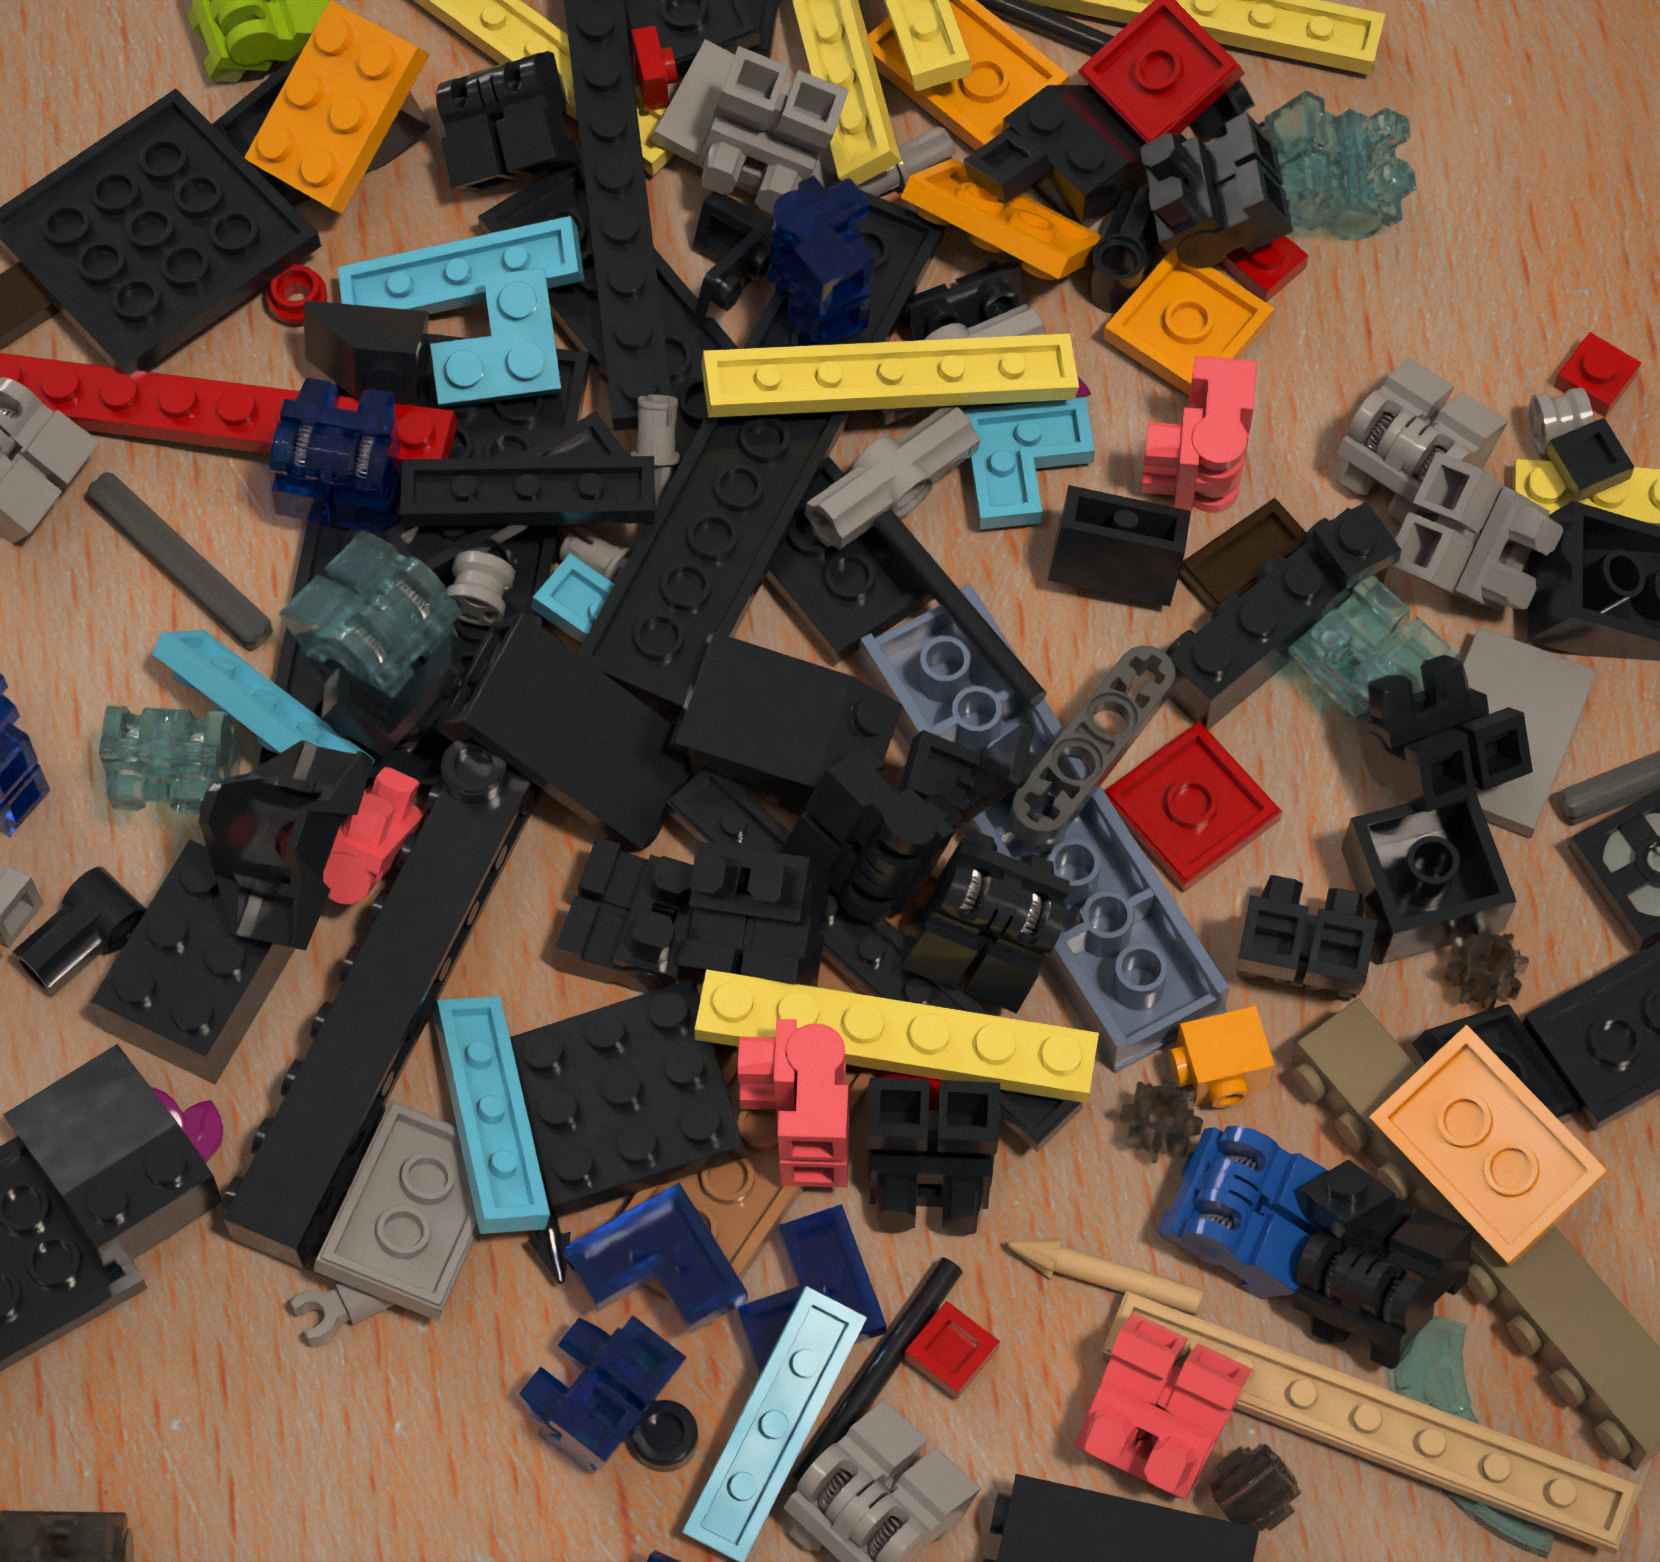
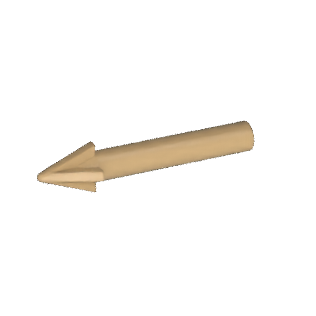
(1050, 1256)

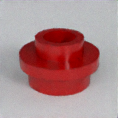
(290, 282)

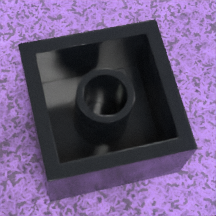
(1427, 876)

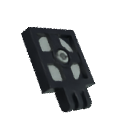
(1624, 866)

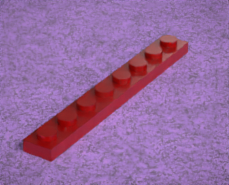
(197, 408)

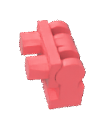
(1207, 452)
(373, 838)
(805, 1082)
(1160, 1414)

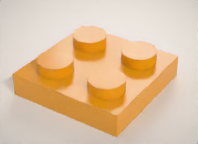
(1186, 315)

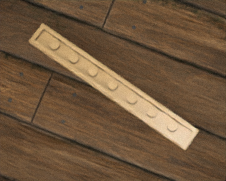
(1409, 1434)

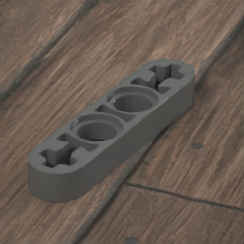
(1097, 748)

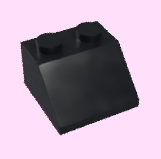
(1087, 148)

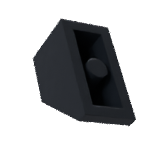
(368, 347)

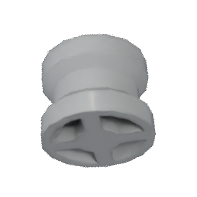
(1558, 415)
(480, 586)

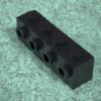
(1253, 633)

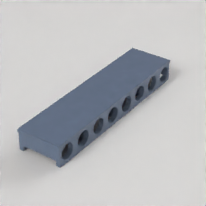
(1124, 942)

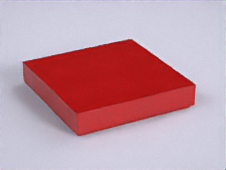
(1161, 71)
(1192, 806)

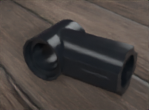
(1126, 249)
(93, 918)

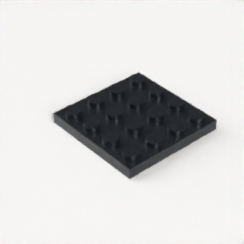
(153, 234)

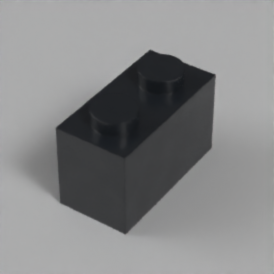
(1119, 545)

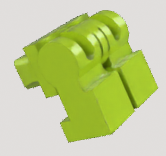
(252, 32)

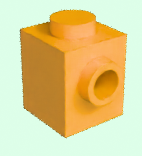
(1222, 1057)

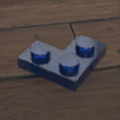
(664, 1243)
(825, 1260)

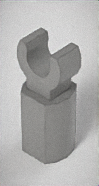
(339, 1306)

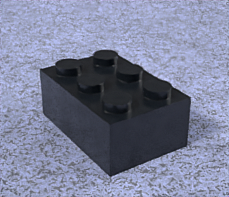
(184, 978)

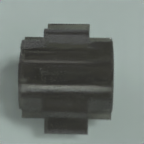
(1499, 959)
(1164, 1103)
(1255, 1487)

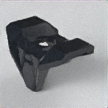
(243, 830)

